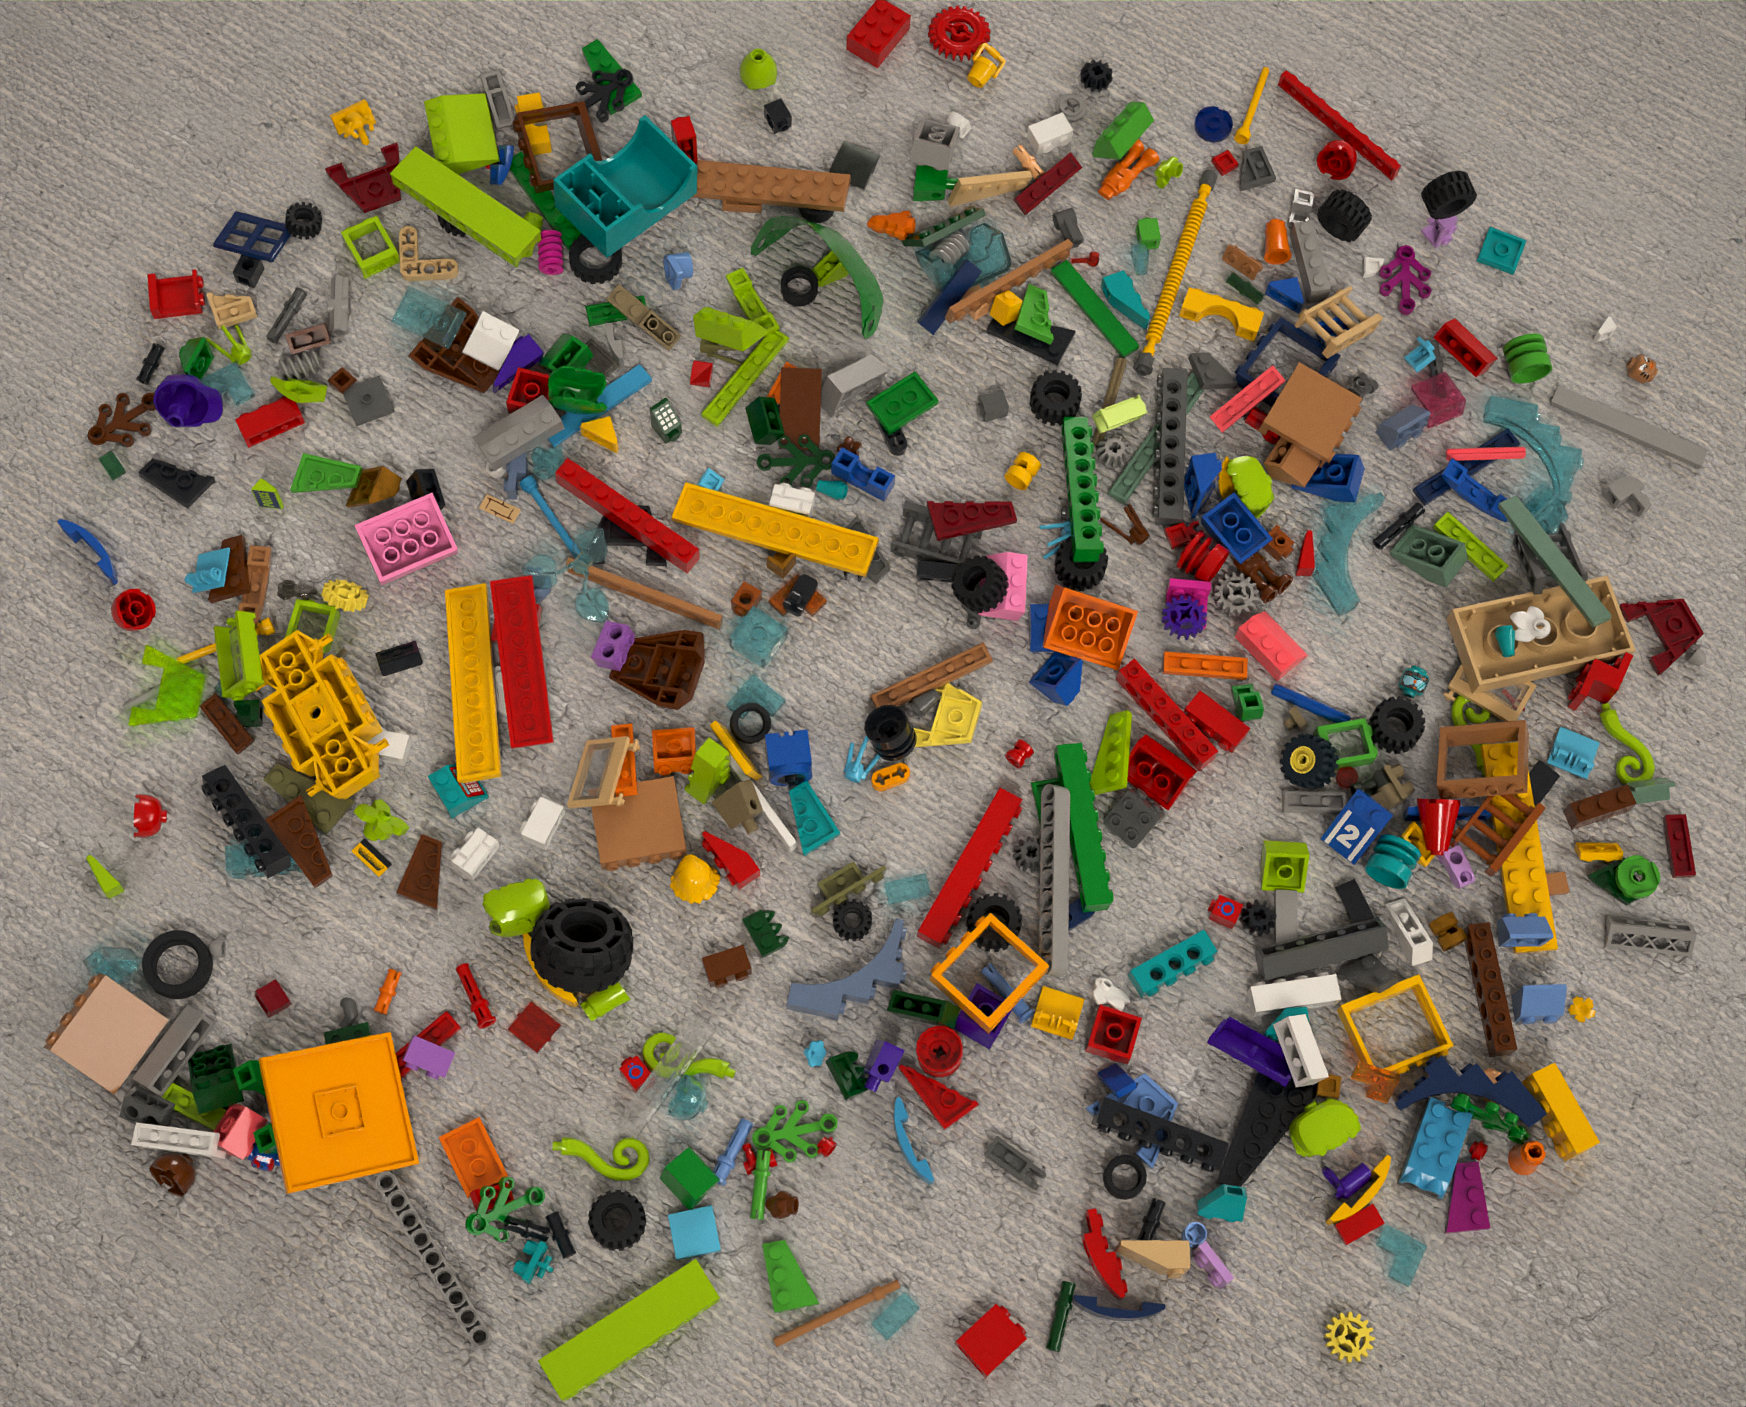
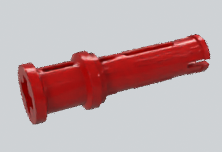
(478, 1005)

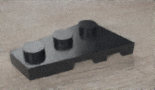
(176, 483)

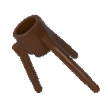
(1138, 532)

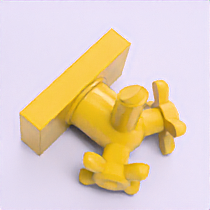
(354, 118)

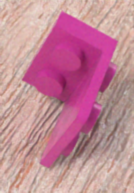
(1196, 589)

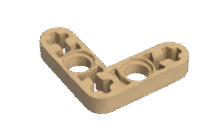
(414, 262)

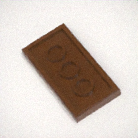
(800, 405)

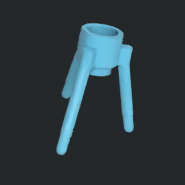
(1065, 532)
(855, 771)

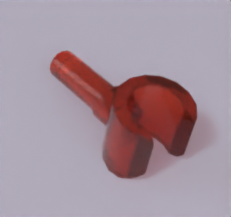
(1092, 261)

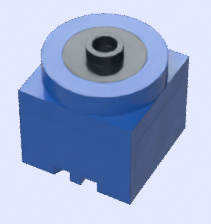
(788, 758)

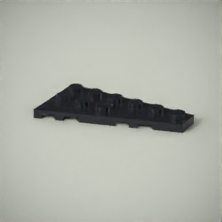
(1262, 1125)

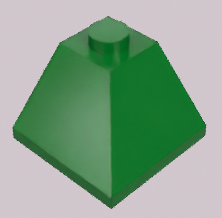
(196, 357)

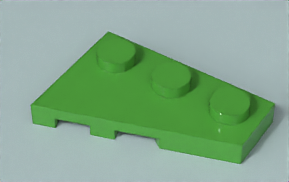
(786, 1281)

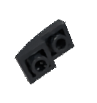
(1354, 902)

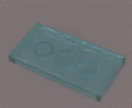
(429, 317)

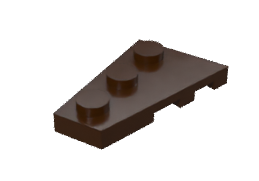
(237, 571)
(422, 874)

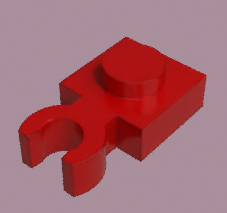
(1180, 534)

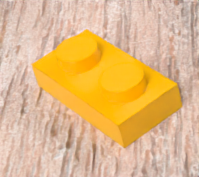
(1598, 851)

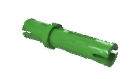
(760, 1184)

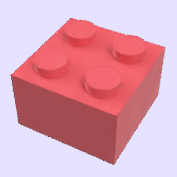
(237, 1130)

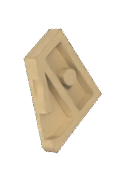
(231, 309)

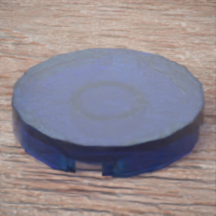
(1213, 124)

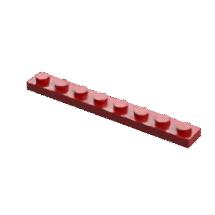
(1339, 125)

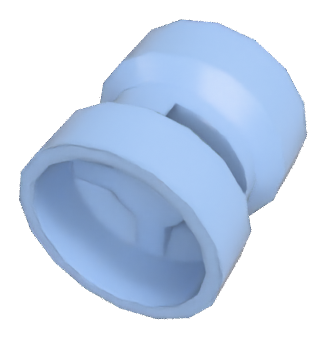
(1197, 1232)

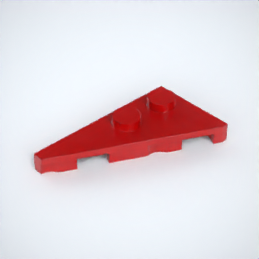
(943, 1103)

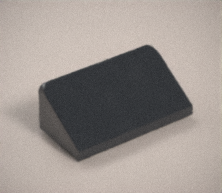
(936, 571)
(399, 658)
(1542, 780)

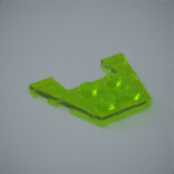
(178, 692)

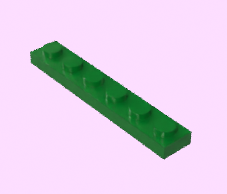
(544, 203)

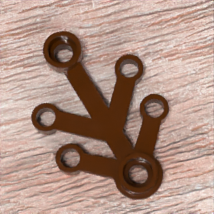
(121, 421)

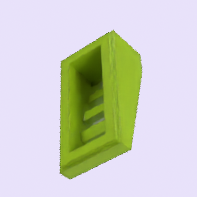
(107, 882)

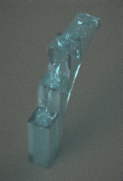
(1544, 439)
(1333, 574)

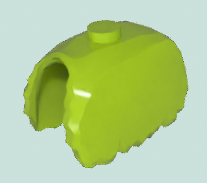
(1251, 484)
(515, 907)
(1323, 1127)

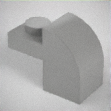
(1627, 490)

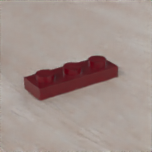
(1679, 846)

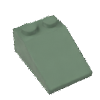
(1430, 555)

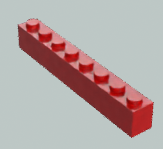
(627, 515)
(969, 868)

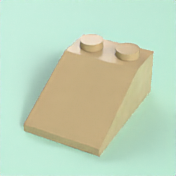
(1163, 1257)

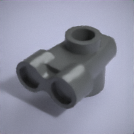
(1363, 386)

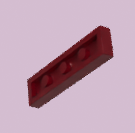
(1047, 183)

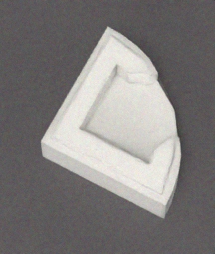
(1371, 266)

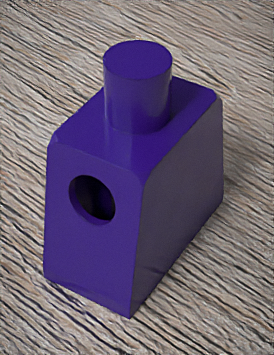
(886, 1056)

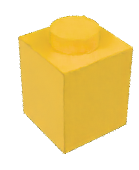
(1005, 307)

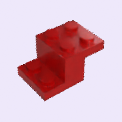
(1599, 681)

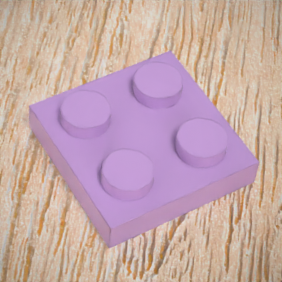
(1217, 1272)

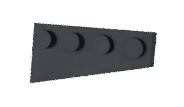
(1051, 353)

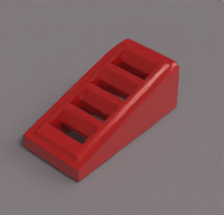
(1306, 559)

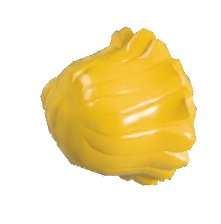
(694, 880)

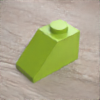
(829, 270)

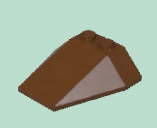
(452, 362)
(664, 667)

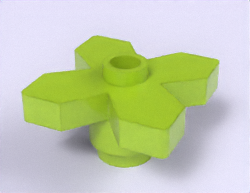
(379, 821)

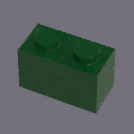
(764, 420)

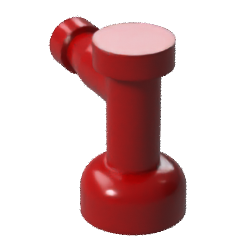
(750, 1164)

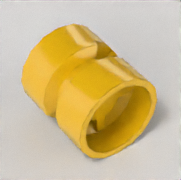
(1023, 469)

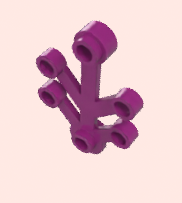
(1406, 277)

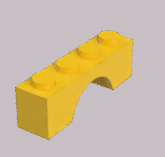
(1243, 318)

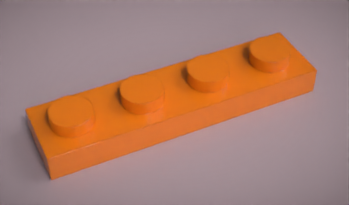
(1205, 665)
(627, 780)

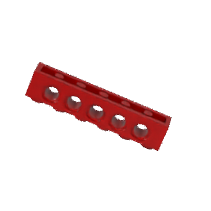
(1166, 715)

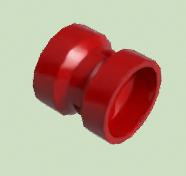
(1019, 753)

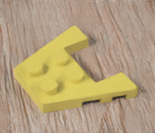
(954, 719)

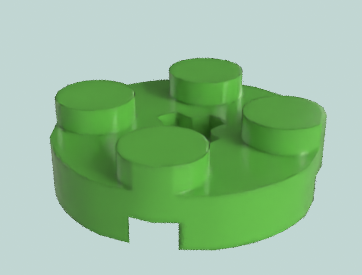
(1630, 887)

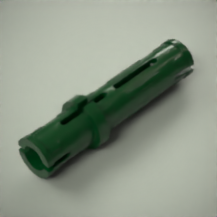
(1059, 1322)

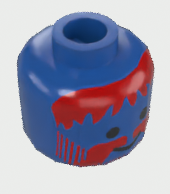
(263, 1161)

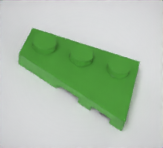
(1033, 315)
(324, 474)

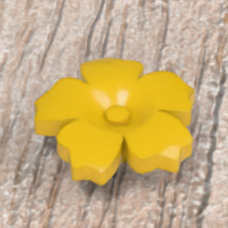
(1582, 1008)

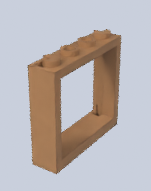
(1483, 734)

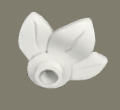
(1528, 623)
(1105, 992)

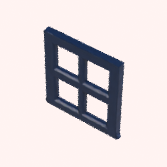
(246, 249)

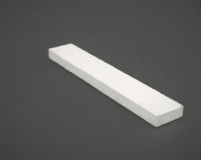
(767, 812)

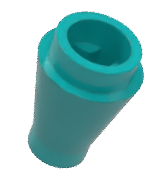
(833, 489)
(1506, 640)

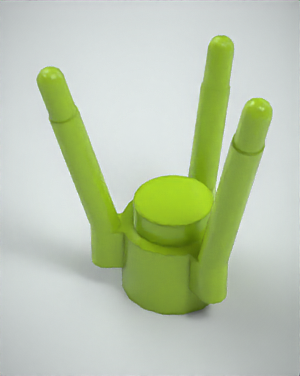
(239, 353)

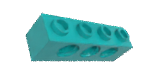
(1198, 943)

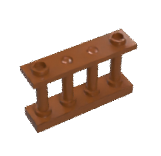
(1505, 845)

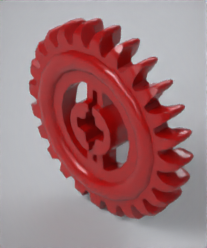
(958, 43)

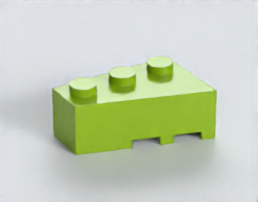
(710, 769)

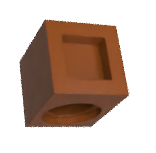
(748, 592)

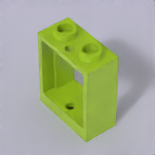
(377, 262)
(312, 606)

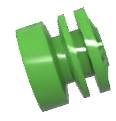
(1527, 358)

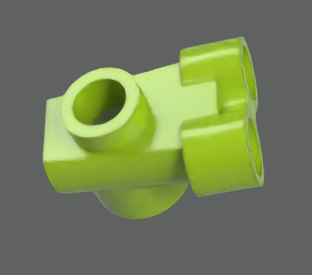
(1168, 169)

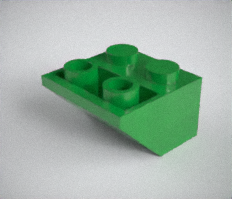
(566, 352)

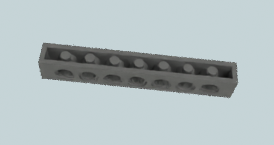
(1176, 380)

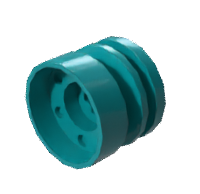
(1392, 861)

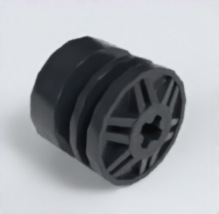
(890, 732)

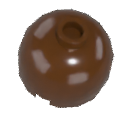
(175, 1172)

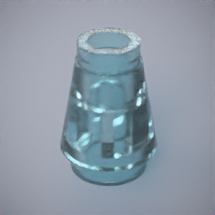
(1140, 258)

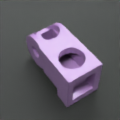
(1457, 867)

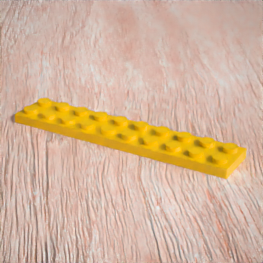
(775, 529)
(472, 683)
(1524, 869)

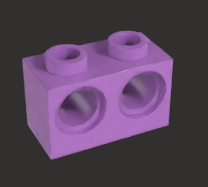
(610, 644)

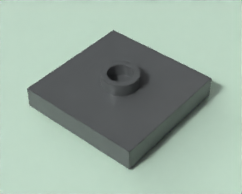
(368, 401)

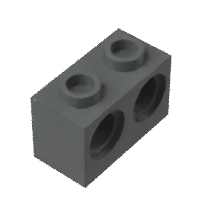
(146, 1107)

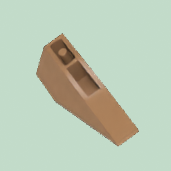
(1291, 463)

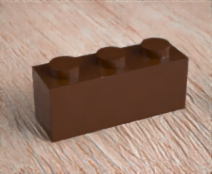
(1599, 807)

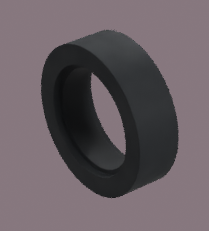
(161, 944)

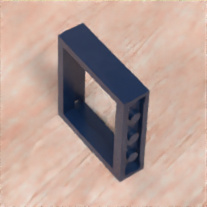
(1296, 335)

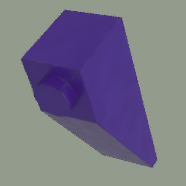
(524, 355)

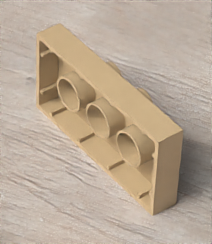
(1563, 651)

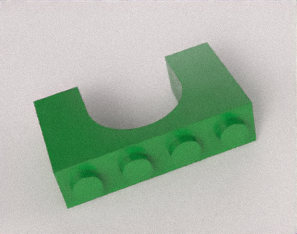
(250, 1079)

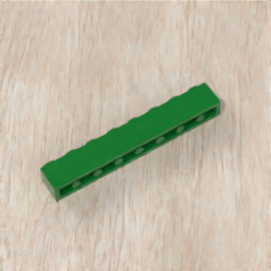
(1084, 834)

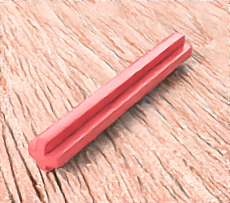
(1486, 453)

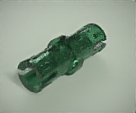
(1245, 288)

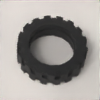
(592, 275)

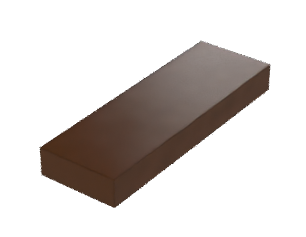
(227, 723)

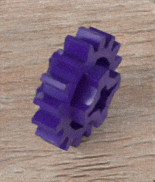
(1188, 625)

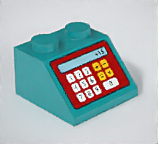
(454, 795)

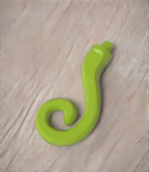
(1458, 720)
(1613, 726)
(707, 1065)
(578, 1148)

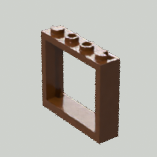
(547, 114)

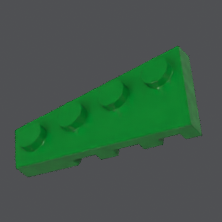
(600, 59)

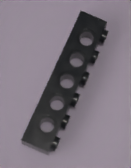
(245, 821)
(1214, 1148)

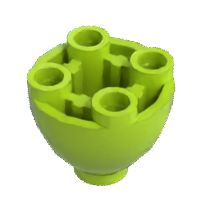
(758, 70)

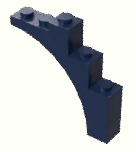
(1473, 1081)

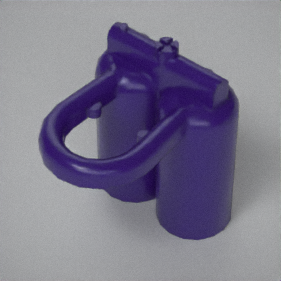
(1349, 1183)

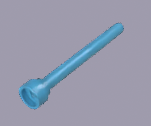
(530, 486)

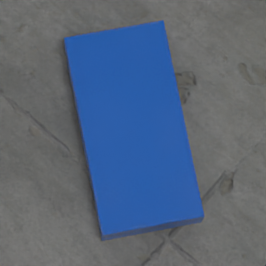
(1117, 1080)

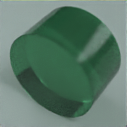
(112, 465)

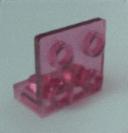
(1440, 398)

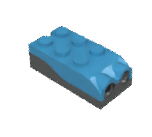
(1434, 1149)

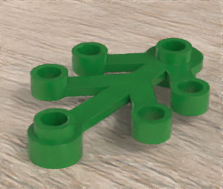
(1492, 1119)
(500, 1209)

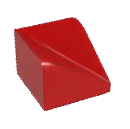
(701, 373)

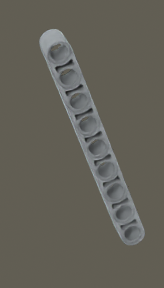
(1054, 879)
(438, 1269)

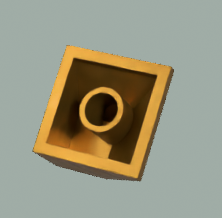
(374, 486)

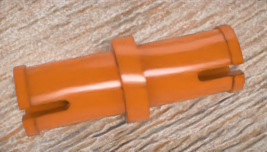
(387, 991)

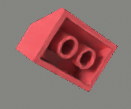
(1270, 645)

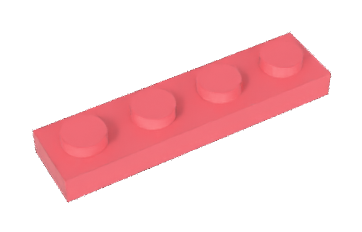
(1247, 399)

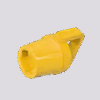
(983, 68)

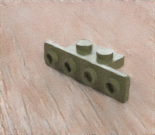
(842, 884)

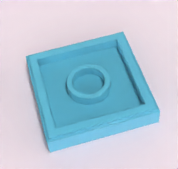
(694, 1232)

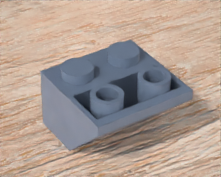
(1403, 426)

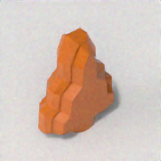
(894, 224)

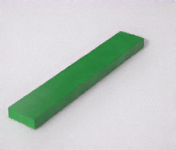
(1095, 309)

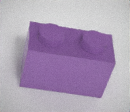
(428, 1057)

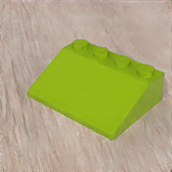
(462, 131)

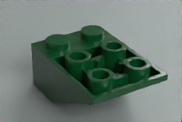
(214, 1079)

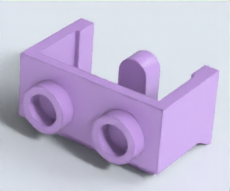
(1440, 230)

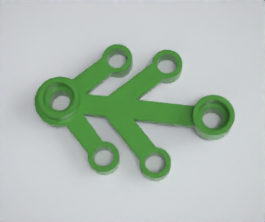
(791, 1132)

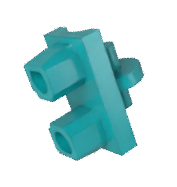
(537, 1251)

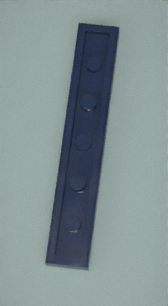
(1437, 486)

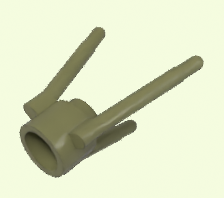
(712, 349)

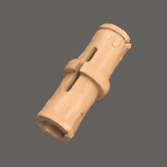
(1028, 162)

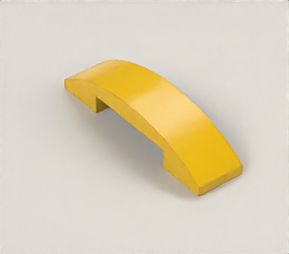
(565, 997)
(1379, 1173)

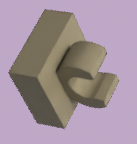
(1295, 720)

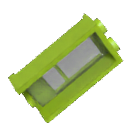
(238, 656)

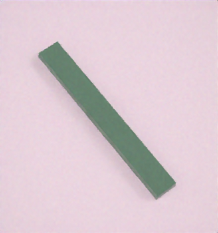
(1144, 457)
(1554, 561)

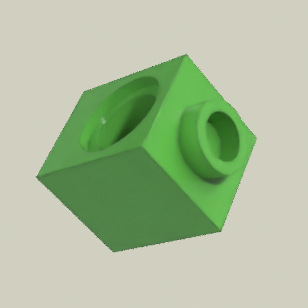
(1148, 232)

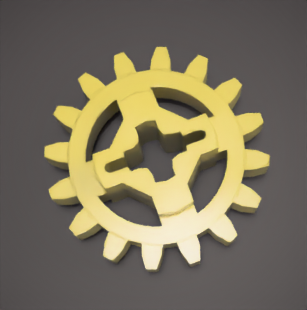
(344, 595)
(1351, 1345)

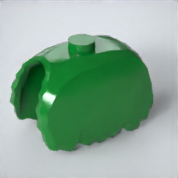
(576, 390)

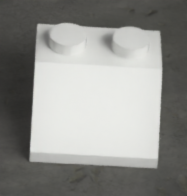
(490, 341)

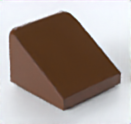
(341, 380)

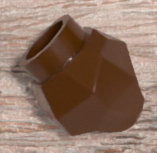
(782, 1205)

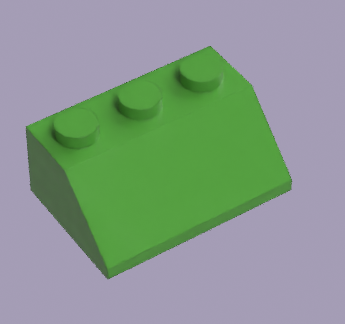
(1123, 131)

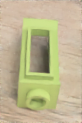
(1119, 414)

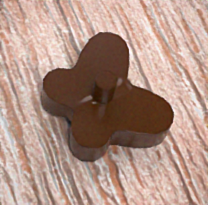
(850, 445)

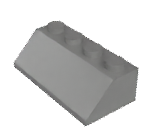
(519, 432)

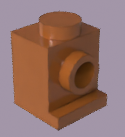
(1280, 550)

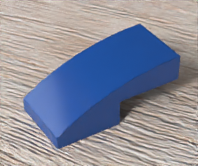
(499, 172)

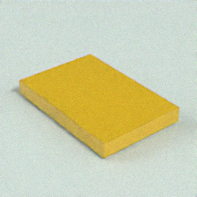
(735, 750)

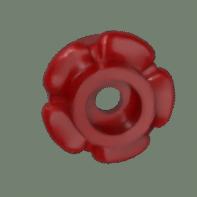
(826, 1146)
(1478, 1150)

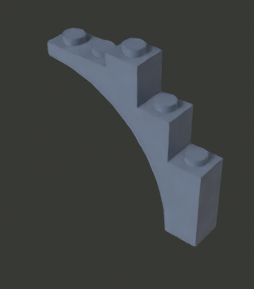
(827, 998)

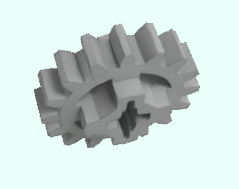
(1232, 586)

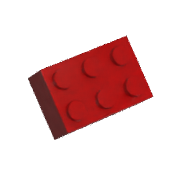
(878, 32)

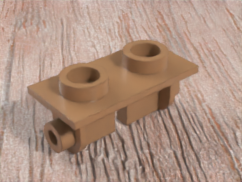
(1240, 261)

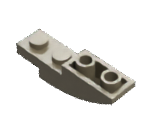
(643, 317)

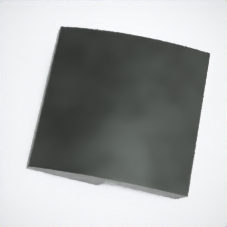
(856, 162)

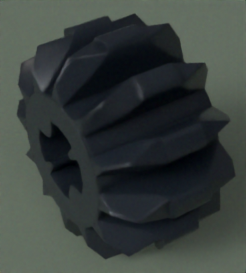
(1096, 75)
(1266, 920)

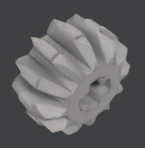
(1121, 450)

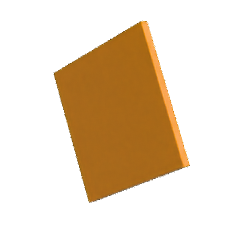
(338, 1112)

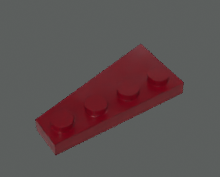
(960, 519)

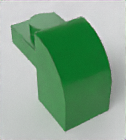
(1247, 702)

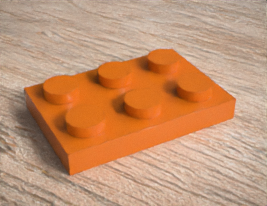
(473, 1156)

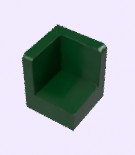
(249, 712)

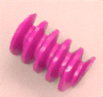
(550, 253)

